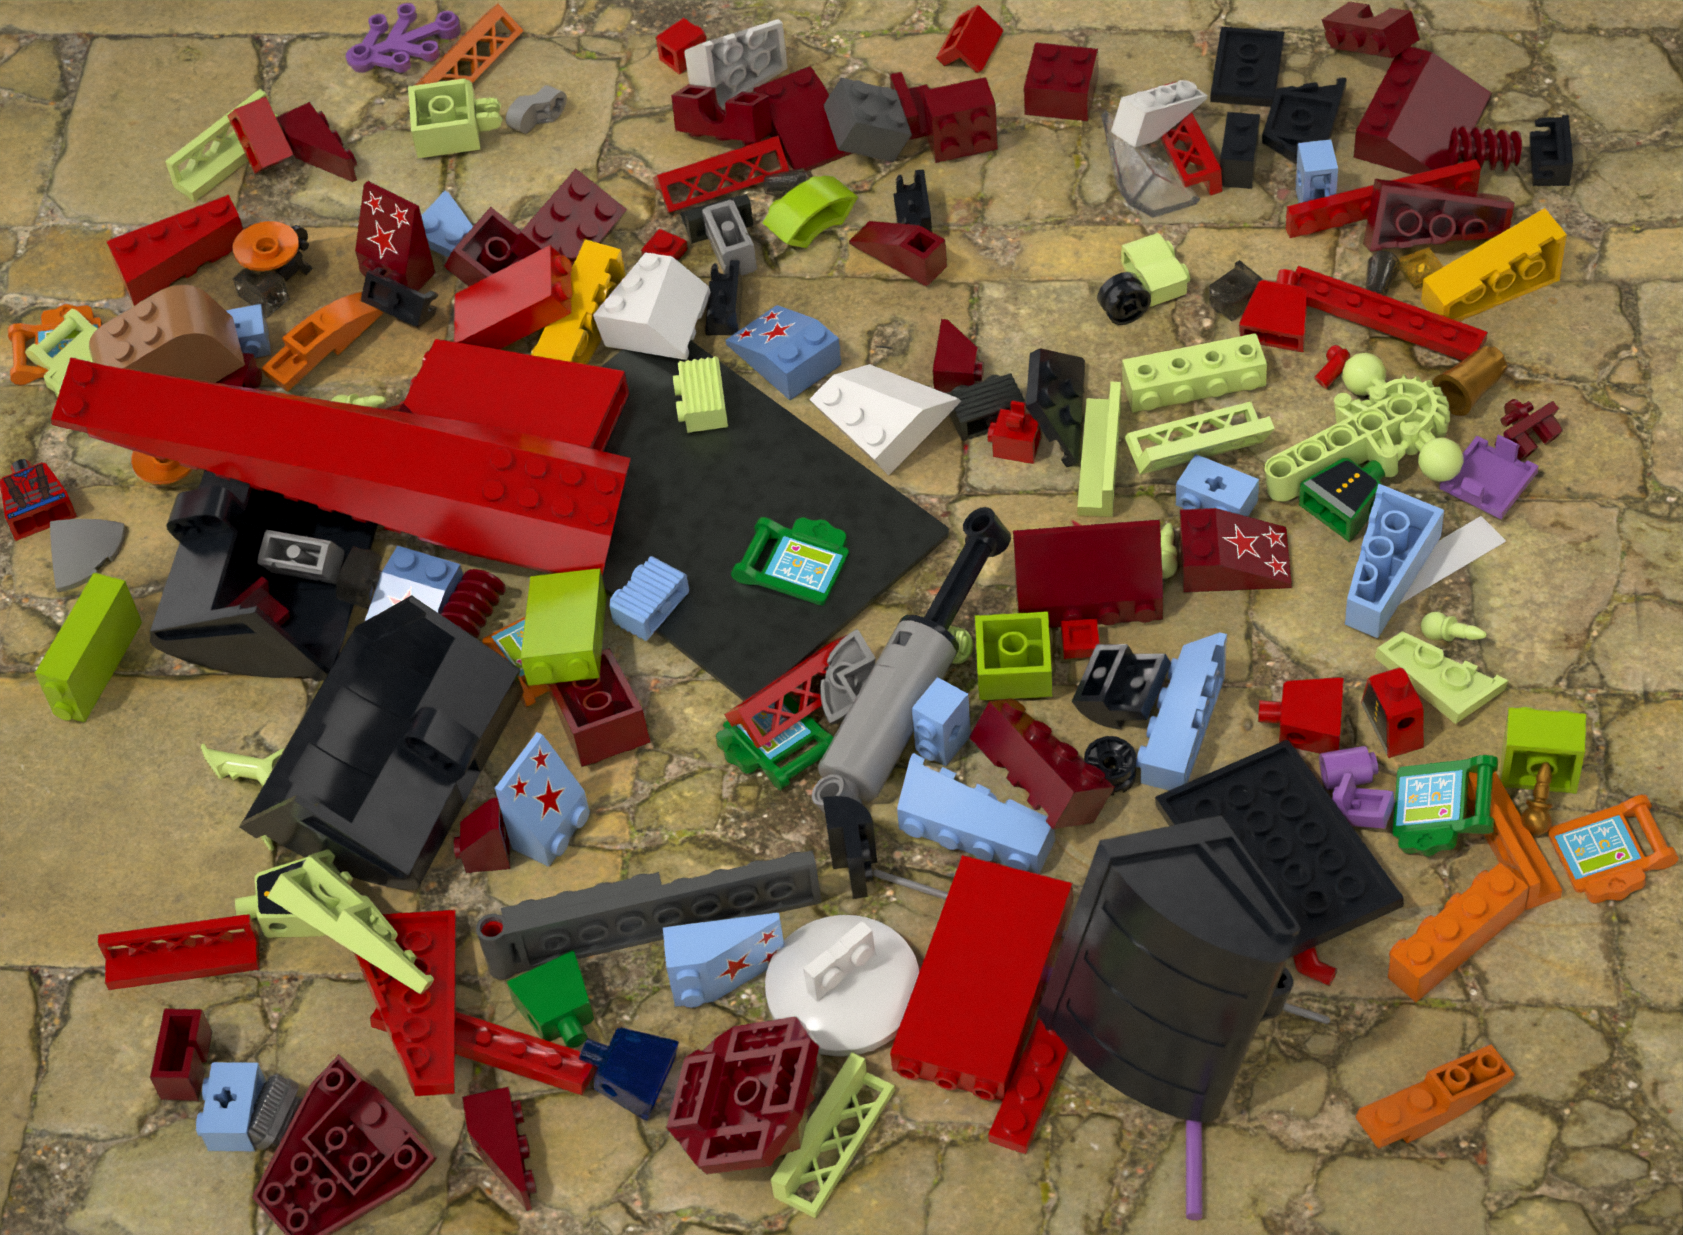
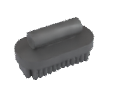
(273, 1111)

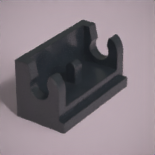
(1551, 152)
(912, 201)
(397, 298)
(724, 301)

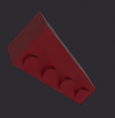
(1425, 214)
(1041, 765)

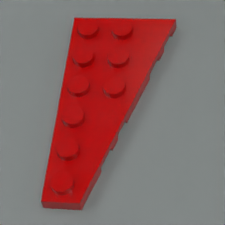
(423, 1023)

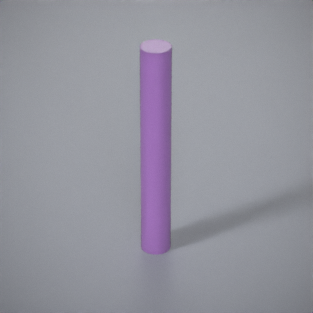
(1193, 1170)

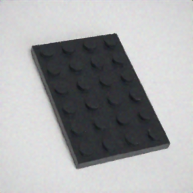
(1294, 839)

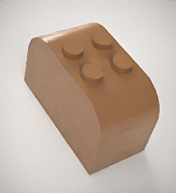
(172, 335)

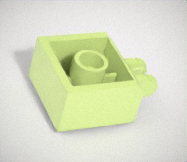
(449, 118)

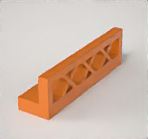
(468, 42)
(1515, 845)

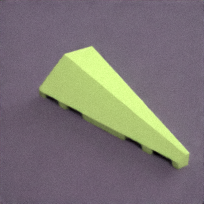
(332, 906)

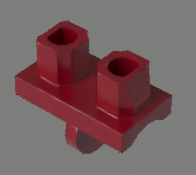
(1523, 424)

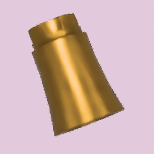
(1471, 379)

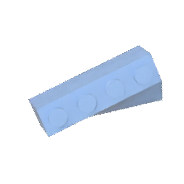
(1391, 555)
(1183, 713)
(972, 819)

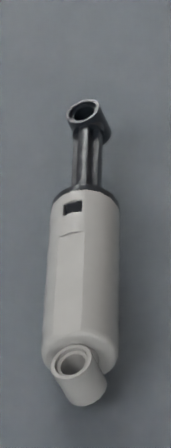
(913, 658)

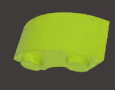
(810, 210)

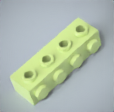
(1194, 372)

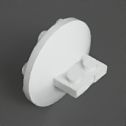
(843, 982)

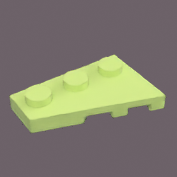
(1441, 681)

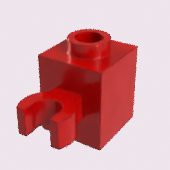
(674, 42)
(1015, 434)

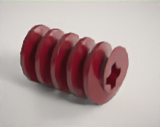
(1485, 147)
(474, 600)

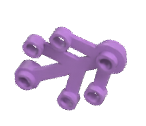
(368, 54)

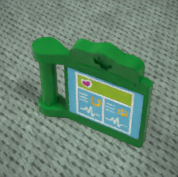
(802, 562)
(742, 752)
(1433, 803)

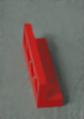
(1198, 153)
(716, 163)
(775, 693)
(180, 955)

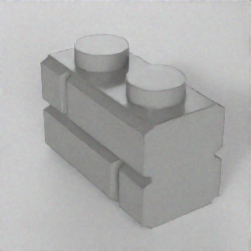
(729, 236)
(300, 556)

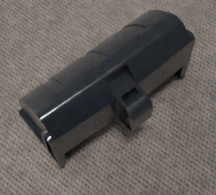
(218, 560)
(389, 747)
(1171, 966)

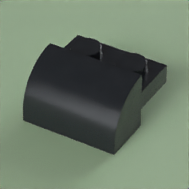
(1120, 685)
(851, 840)

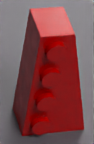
(174, 247)

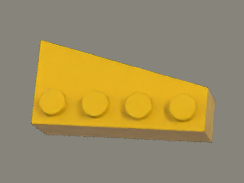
(1498, 270)
(593, 279)

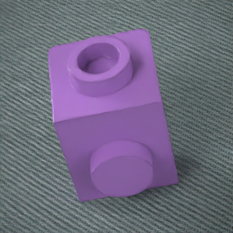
(1361, 805)

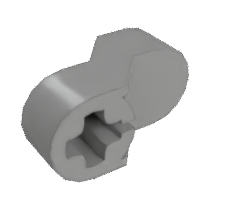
(536, 109)

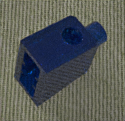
(631, 1068)

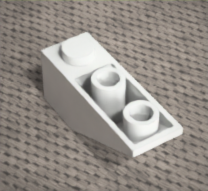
(1153, 112)

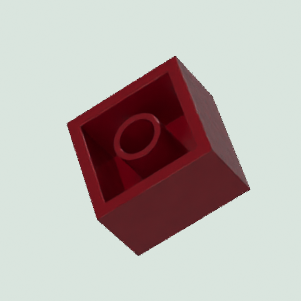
(1061, 81)
(960, 119)

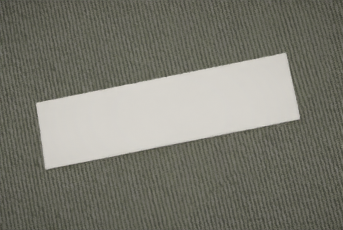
(1454, 553)

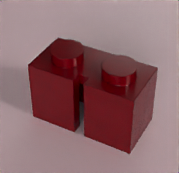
(179, 1054)

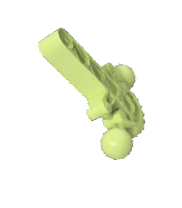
(1371, 429)

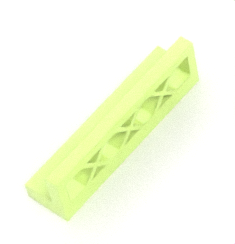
(215, 165)
(1207, 444)
(1100, 454)
(819, 1129)

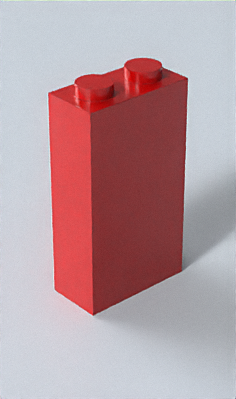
(514, 301)

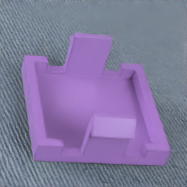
(1491, 476)

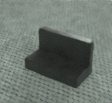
(694, 220)

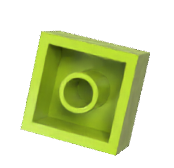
(1013, 656)
(1543, 737)

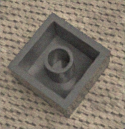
(867, 119)

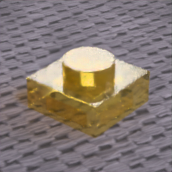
(1418, 266)

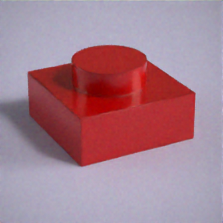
(666, 244)
(1079, 638)

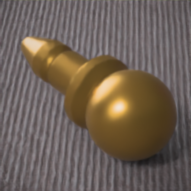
(1537, 816)

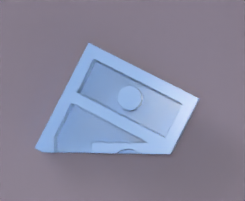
(445, 224)

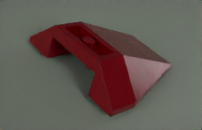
(341, 1155)

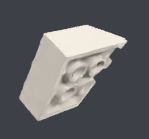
(738, 60)
(653, 308)
(882, 412)

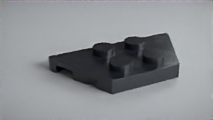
(1302, 116)
(1057, 398)

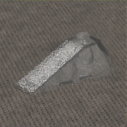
(1144, 177)

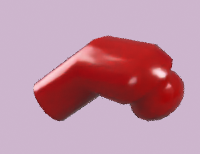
(1333, 369)
(1310, 966)

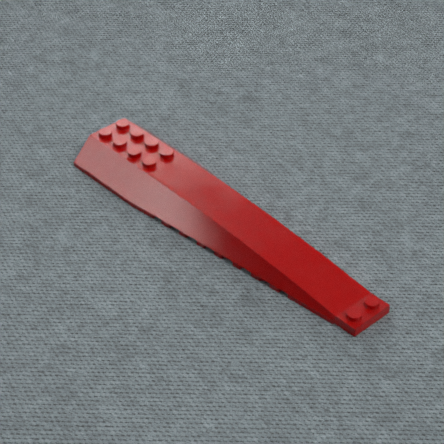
(413, 473)

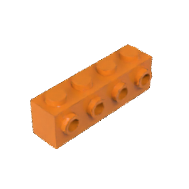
(1457, 931)

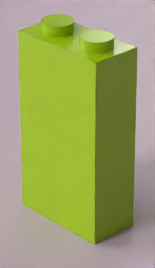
(564, 627)
(88, 647)

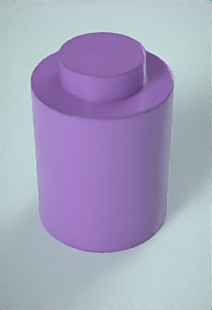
(1350, 760)

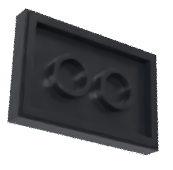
(1247, 66)

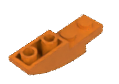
(315, 337)
(1436, 1100)

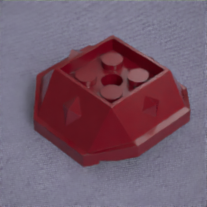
(746, 1096)

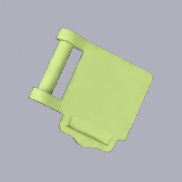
(77, 348)

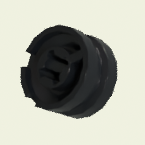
(1124, 298)
(1116, 752)

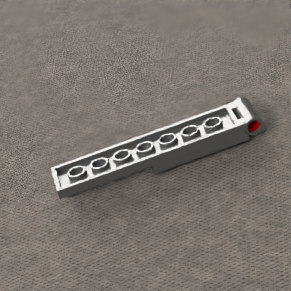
(638, 910)

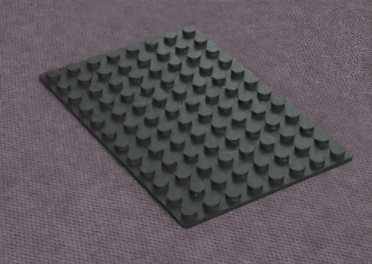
(697, 507)

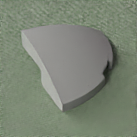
(81, 548)
(846, 674)

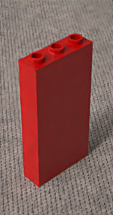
(519, 393)
(982, 978)

